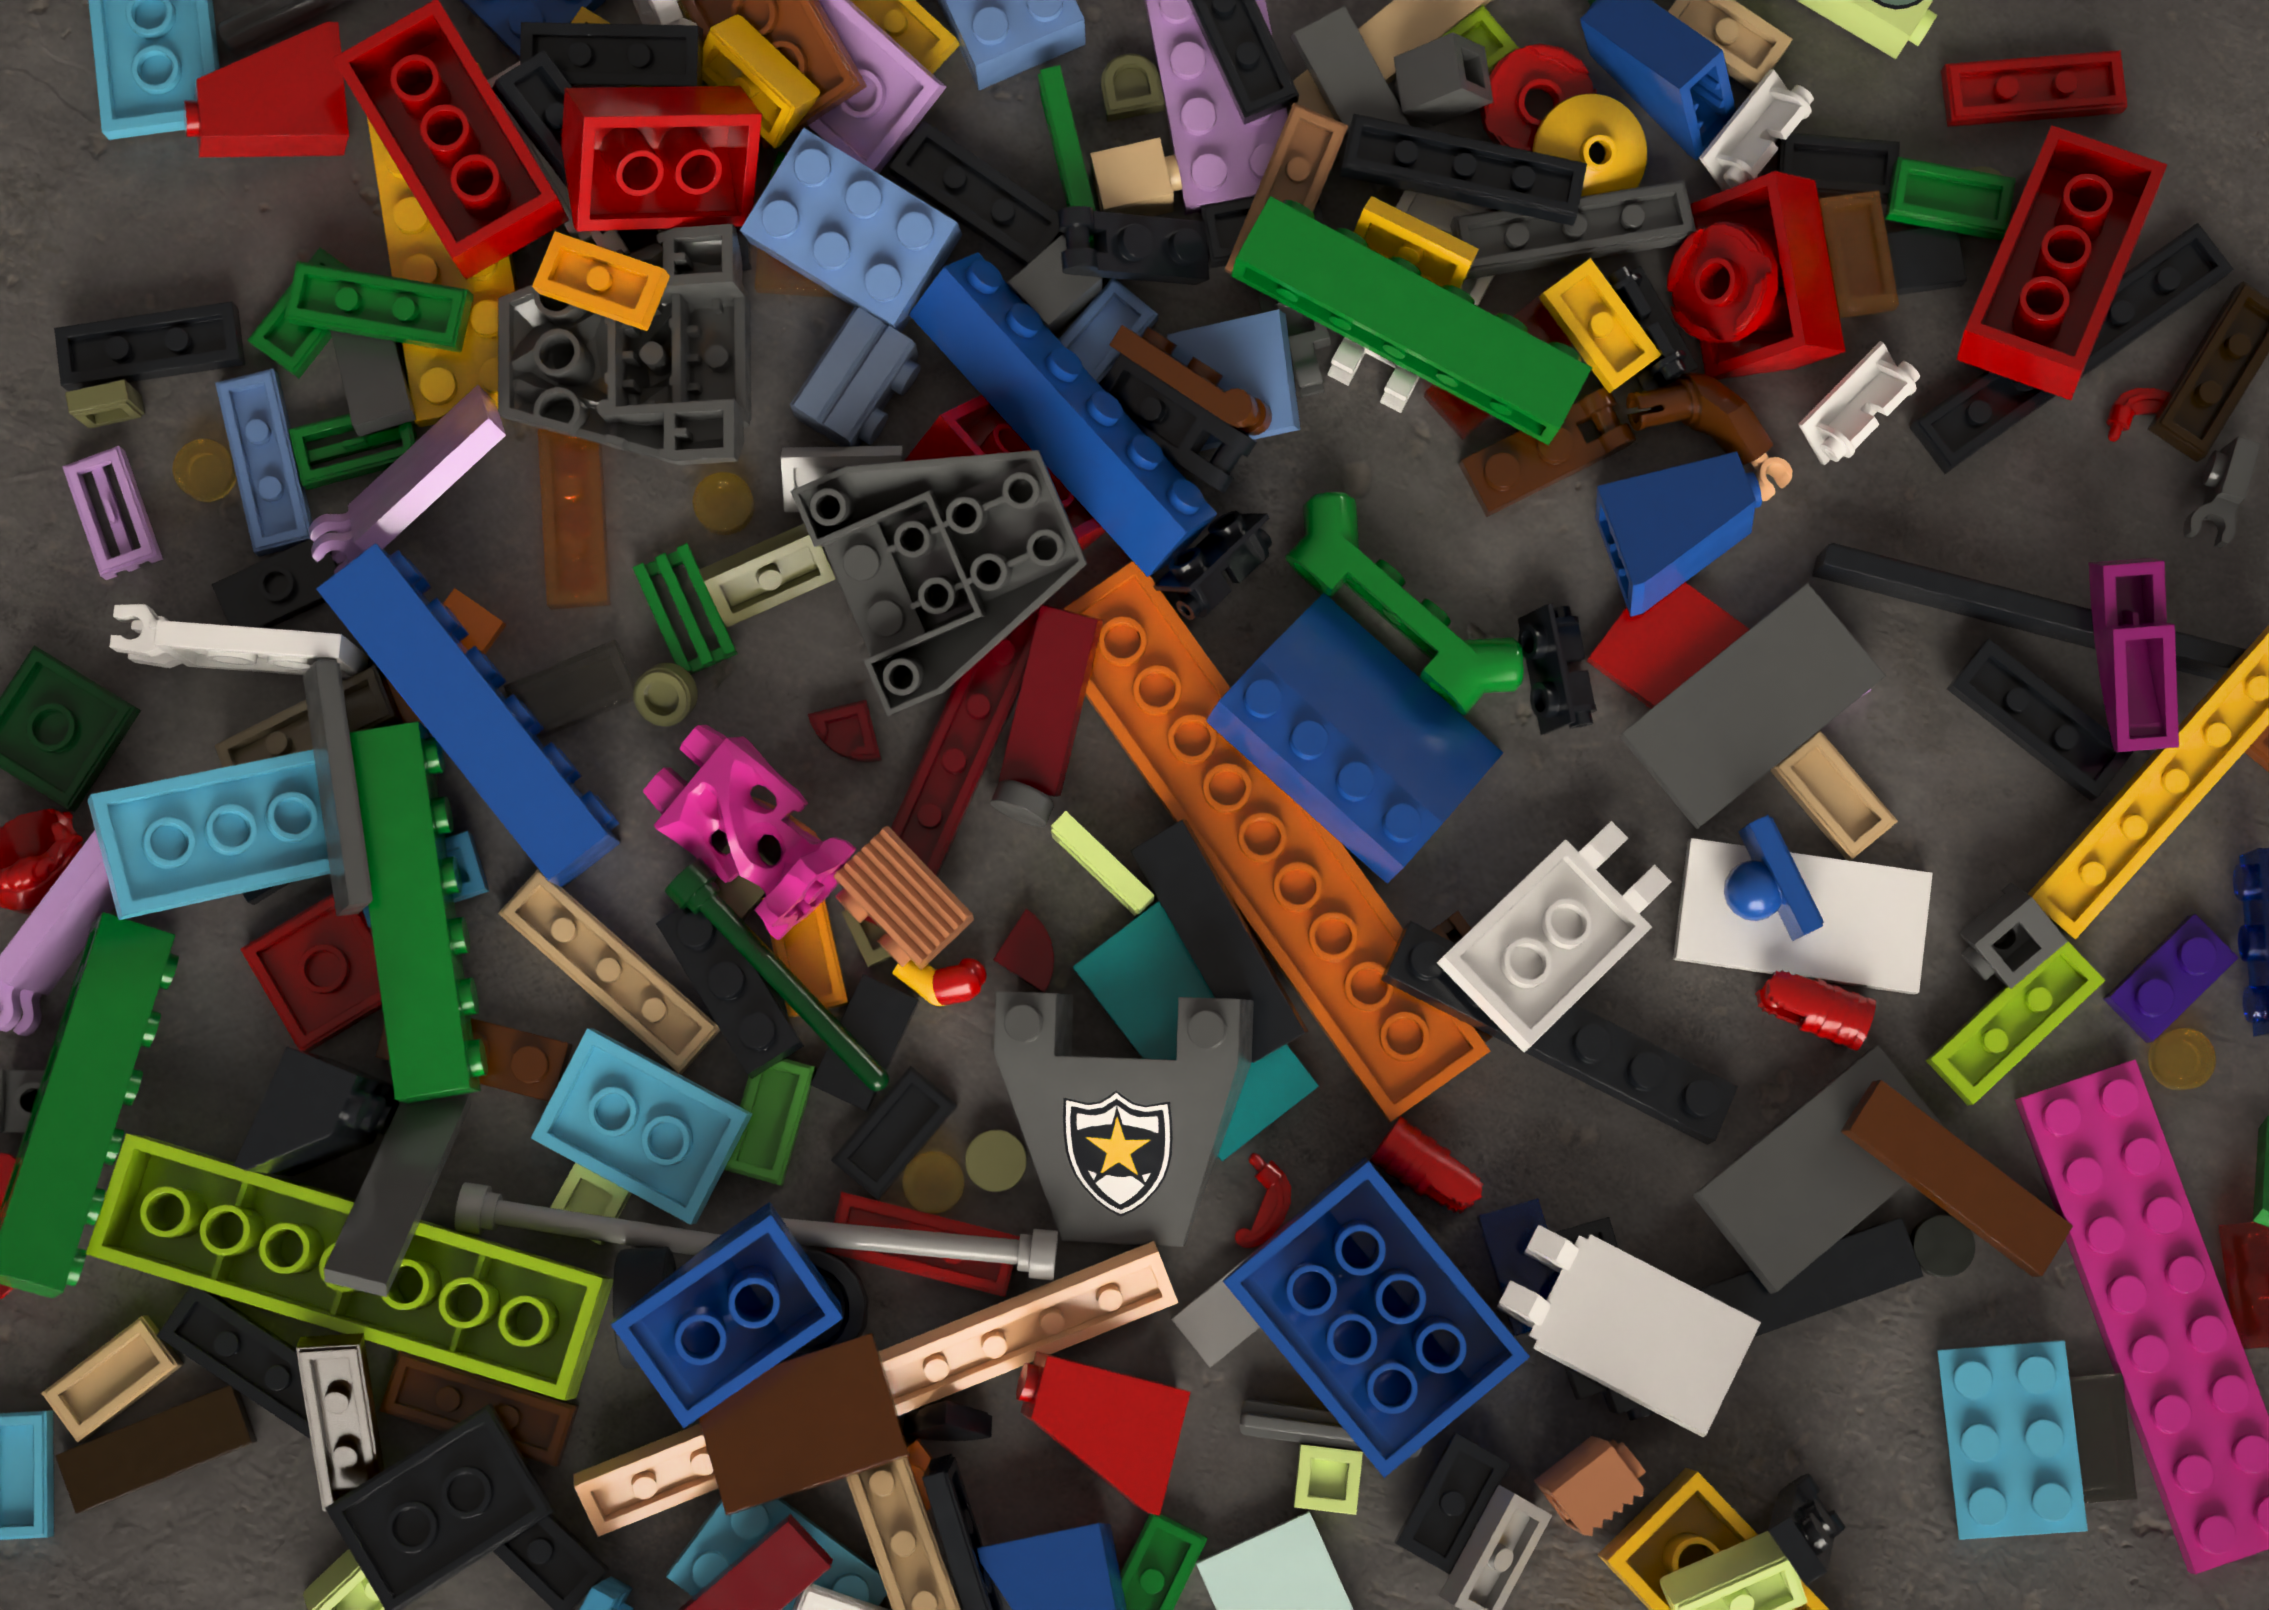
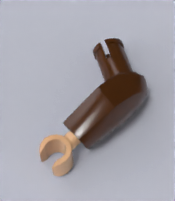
(1718, 412)

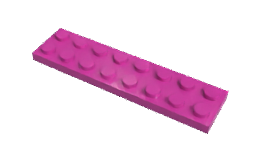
(2158, 1309)

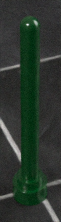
(698, 891)

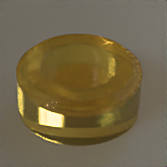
(204, 470)
(723, 503)
(2182, 1059)
(933, 1182)

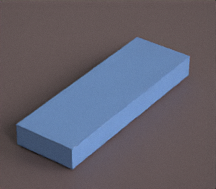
(264, 461)

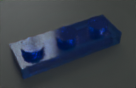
(2252, 888)

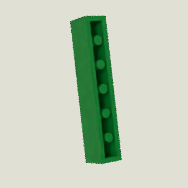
(1411, 319)
(415, 916)
(79, 1104)

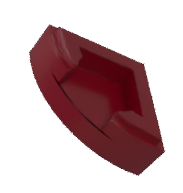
(848, 731)
(1028, 952)

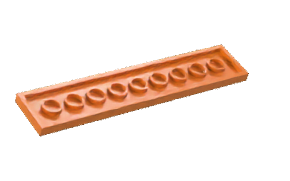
(1273, 857)

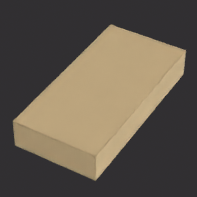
(1834, 796)
(112, 1379)

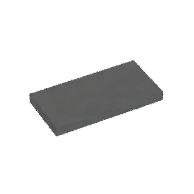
(1752, 706)
(1805, 1179)

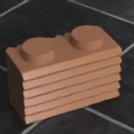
(902, 899)
(1592, 1483)

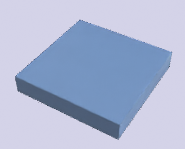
(1252, 357)

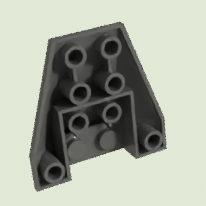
(940, 559)

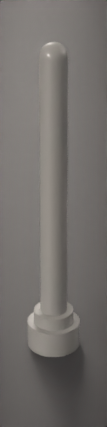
(482, 1209)
(1031, 1253)

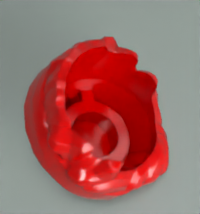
(33, 856)

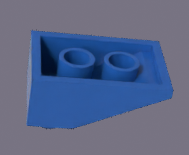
(728, 1315)

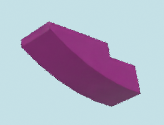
(2135, 653)

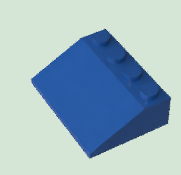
(1354, 737)
(1375, 1317)

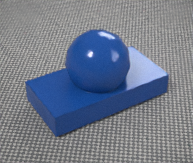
(1770, 882)

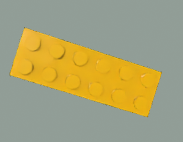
(416, 253)

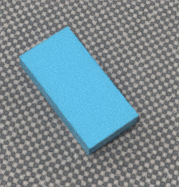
(26, 1475)

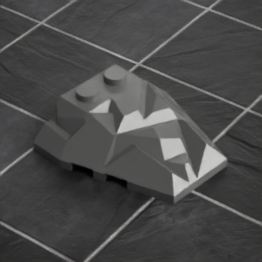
(652, 392)

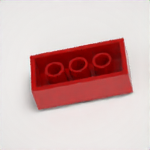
(451, 139)
(2061, 262)

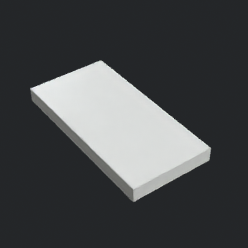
(1868, 933)

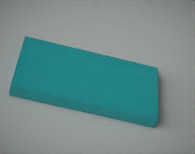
(1138, 985)

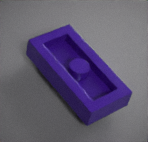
(2170, 978)

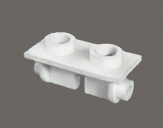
(1751, 133)
(1848, 410)

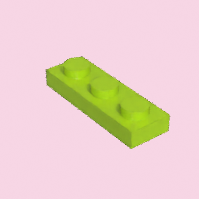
(2014, 1024)

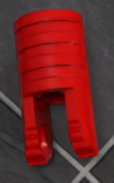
(1818, 1008)
(1427, 1167)

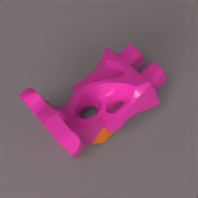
(723, 800)

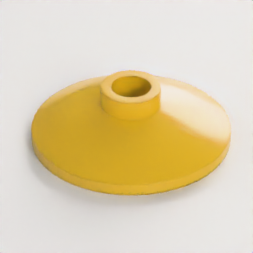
(1592, 118)

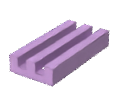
(129, 558)

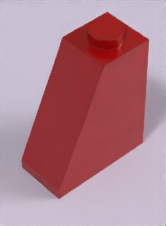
(274, 101)
(1109, 1422)

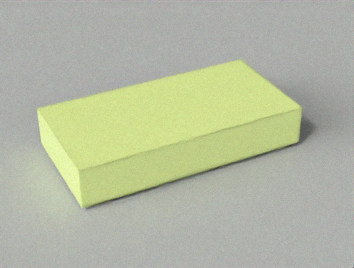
(1101, 864)

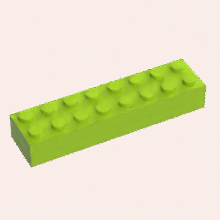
(269, 1246)

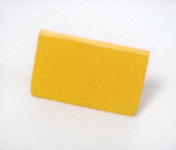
(743, 57)

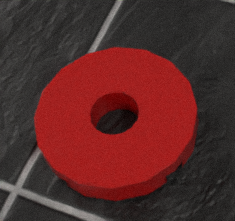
(1527, 69)
(1750, 290)

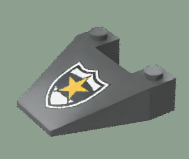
(1123, 1138)

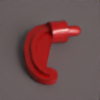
(2133, 402)
(1273, 1206)

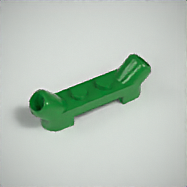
(1458, 667)

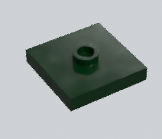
(59, 728)

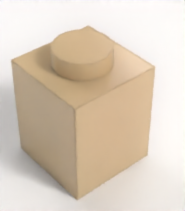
(1135, 179)

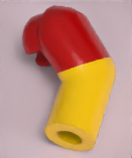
(944, 985)

